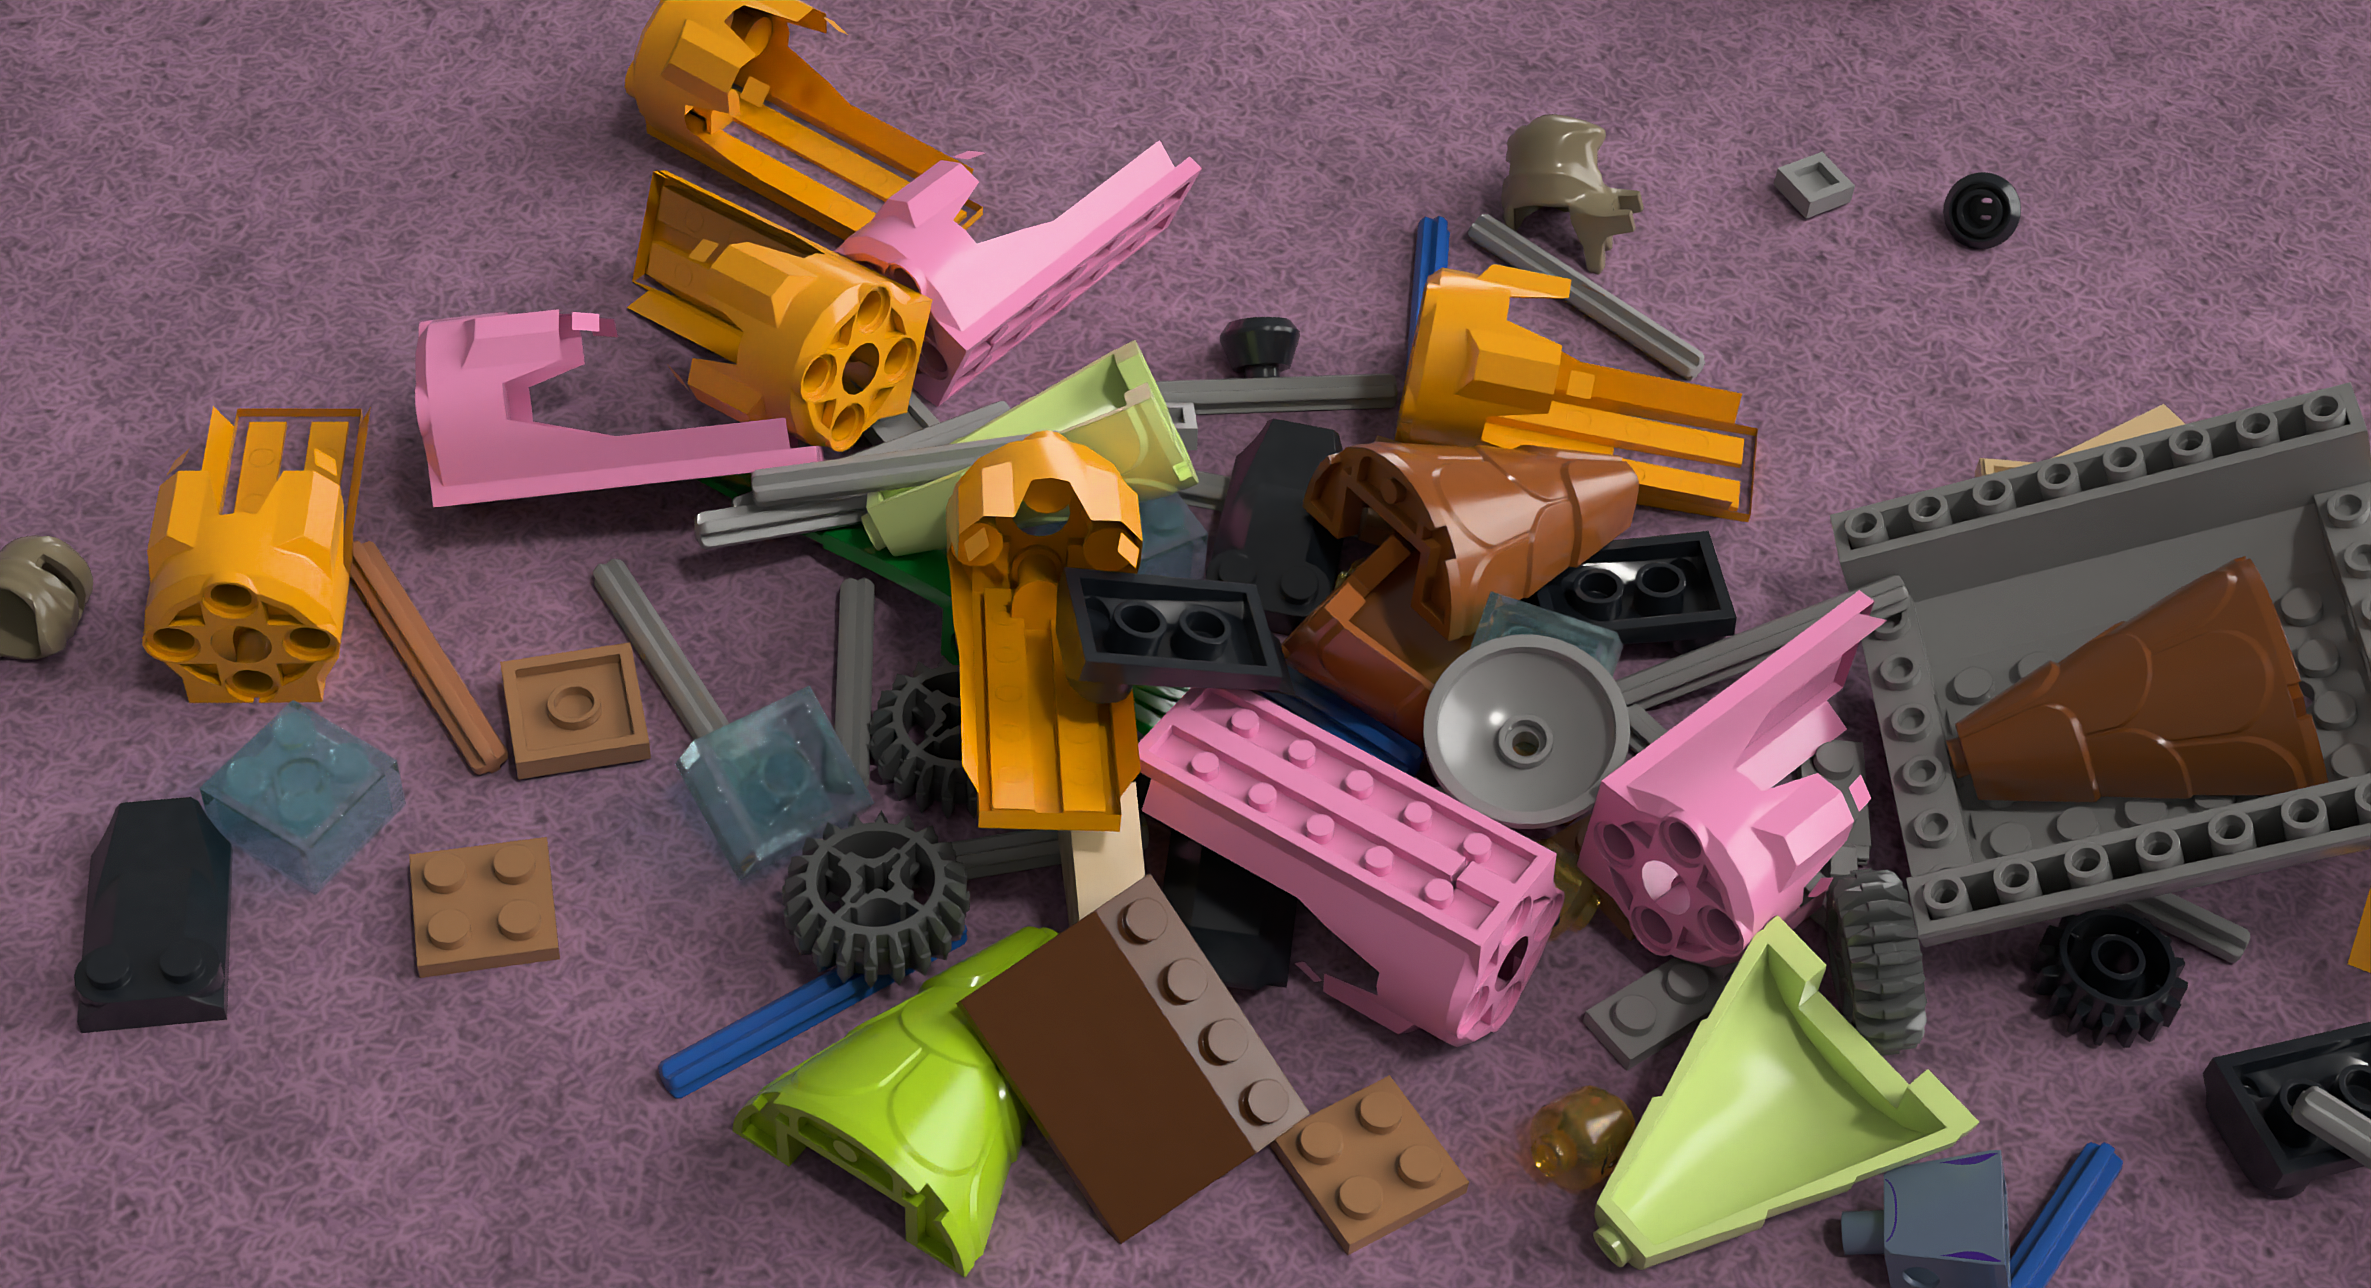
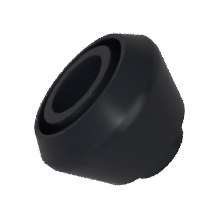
(1965, 208)
(1260, 345)

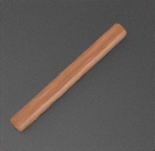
(426, 660)

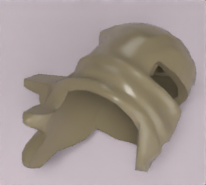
(1558, 168)
(40, 596)

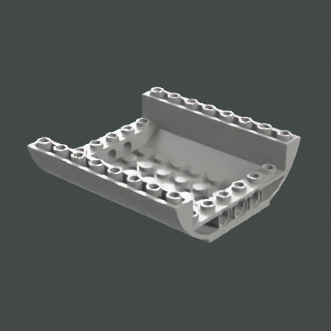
(2053, 557)

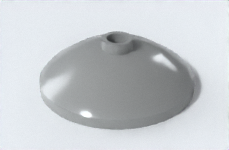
(1534, 694)

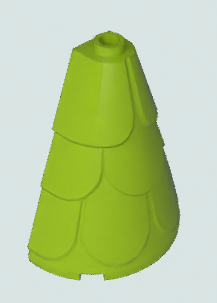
(911, 1109)

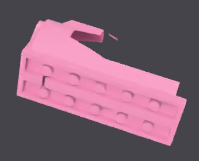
(1010, 285)
(483, 433)
(1692, 824)
(1390, 865)

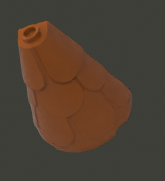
(1478, 515)
(1375, 646)
(2155, 708)

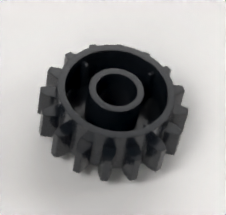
(2110, 975)

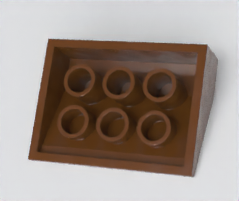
(1133, 1059)

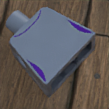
(1939, 1224)

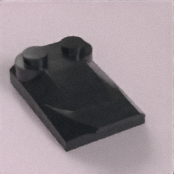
(1268, 533)
(1648, 591)
(1164, 633)
(1231, 914)
(156, 920)
(2255, 1093)

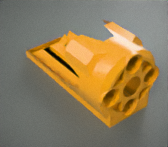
(702, 47)
(782, 312)
(1506, 387)
(257, 579)
(1026, 734)

